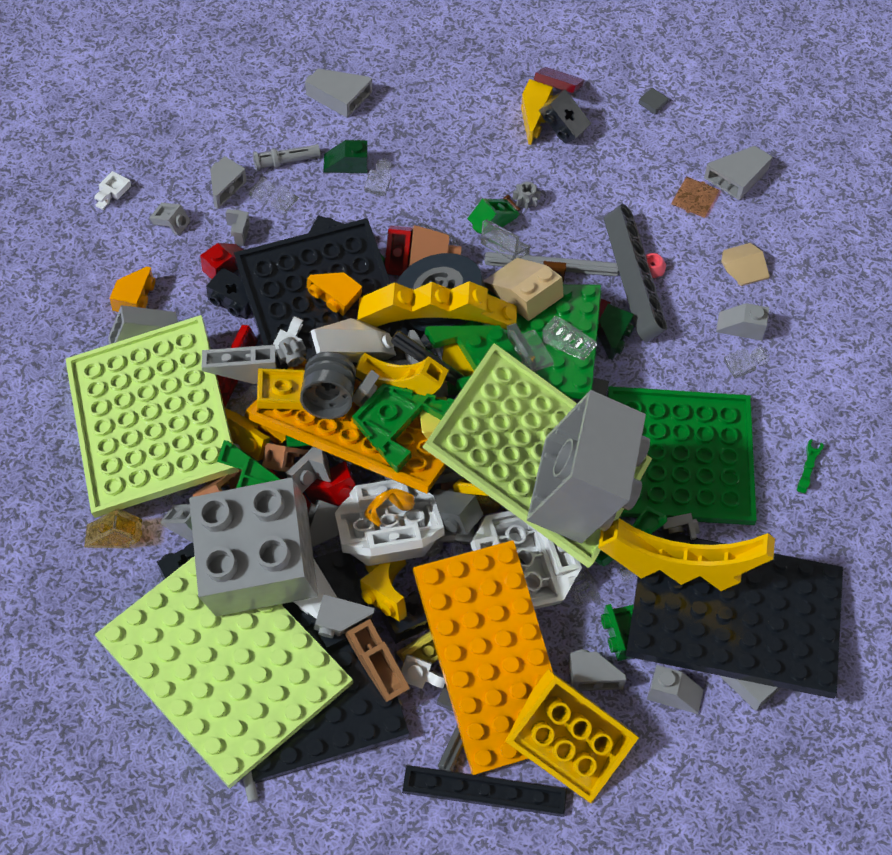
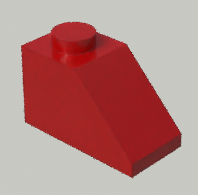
(397, 249)
(219, 256)
(337, 490)

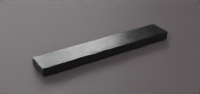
(484, 790)

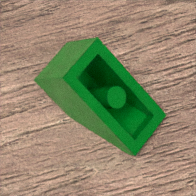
(495, 210)

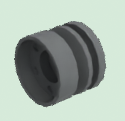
(328, 385)

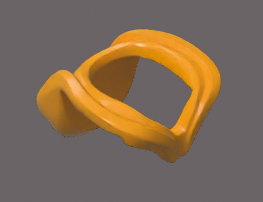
(401, 499)

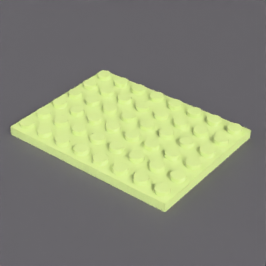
(148, 416)
(498, 437)
(225, 680)

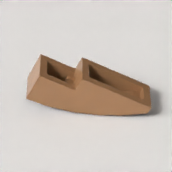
(377, 660)

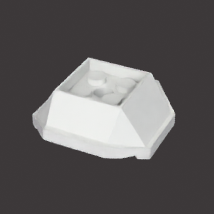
(399, 536)
(547, 567)

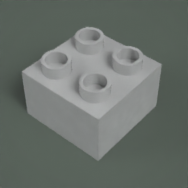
(589, 468)
(252, 547)

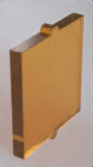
(695, 197)

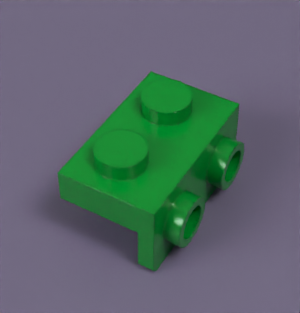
(617, 623)

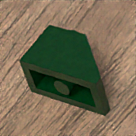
(347, 157)

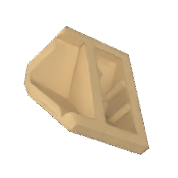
(745, 264)

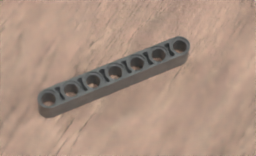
(635, 273)

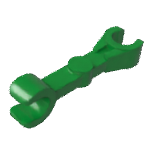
(812, 454)

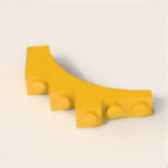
(435, 301)
(681, 561)

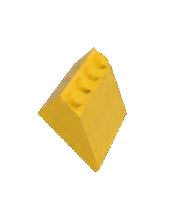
(570, 736)

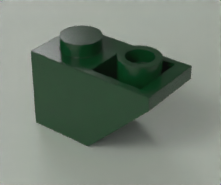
(613, 328)

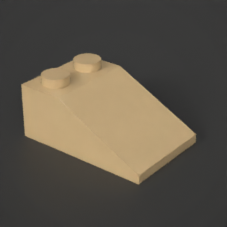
(527, 286)

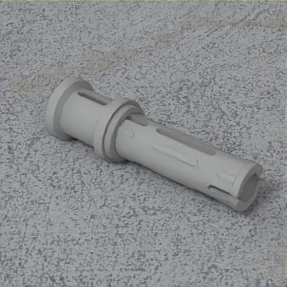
(275, 157)

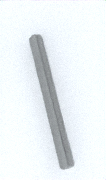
(572, 265)

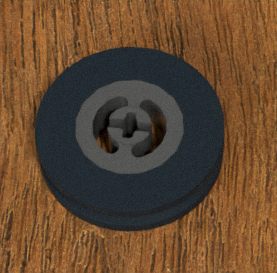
(443, 269)

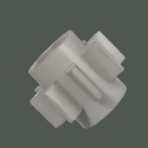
(526, 195)
(291, 352)

